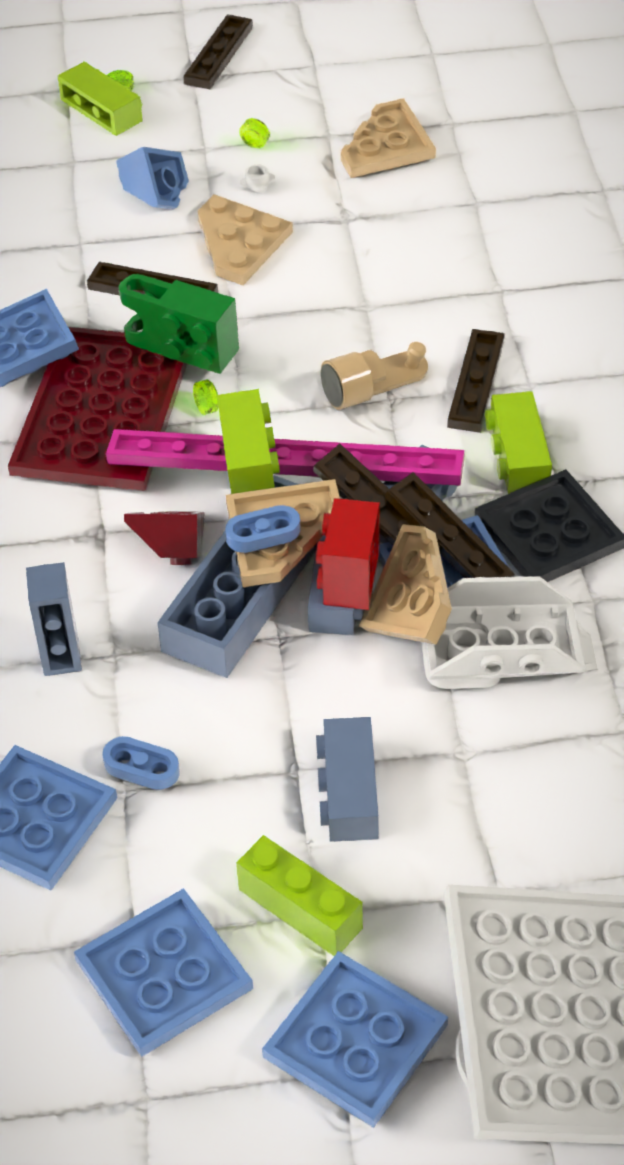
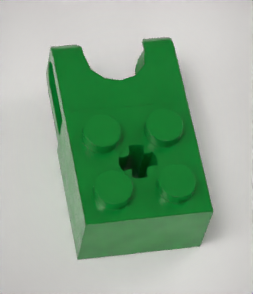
(181, 321)

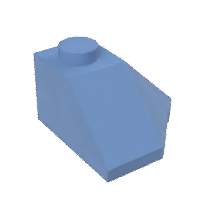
(154, 176)

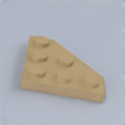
(387, 141)
(240, 237)
(275, 562)
(411, 591)

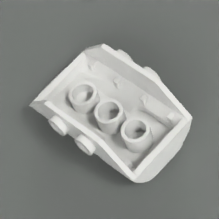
(506, 631)

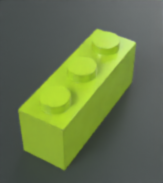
(100, 98)
(518, 439)
(247, 441)
(300, 895)

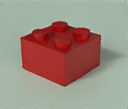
(349, 553)

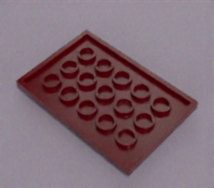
(88, 397)

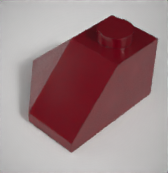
(170, 533)

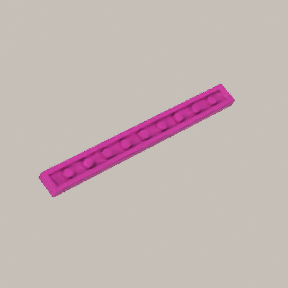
(294, 456)

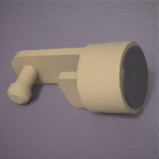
(359, 376)

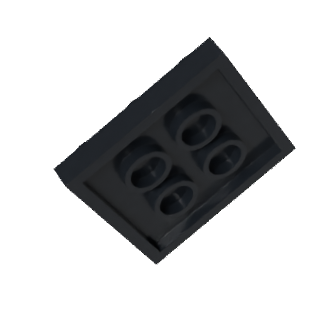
(550, 527)

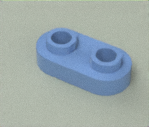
(262, 528)
(143, 763)

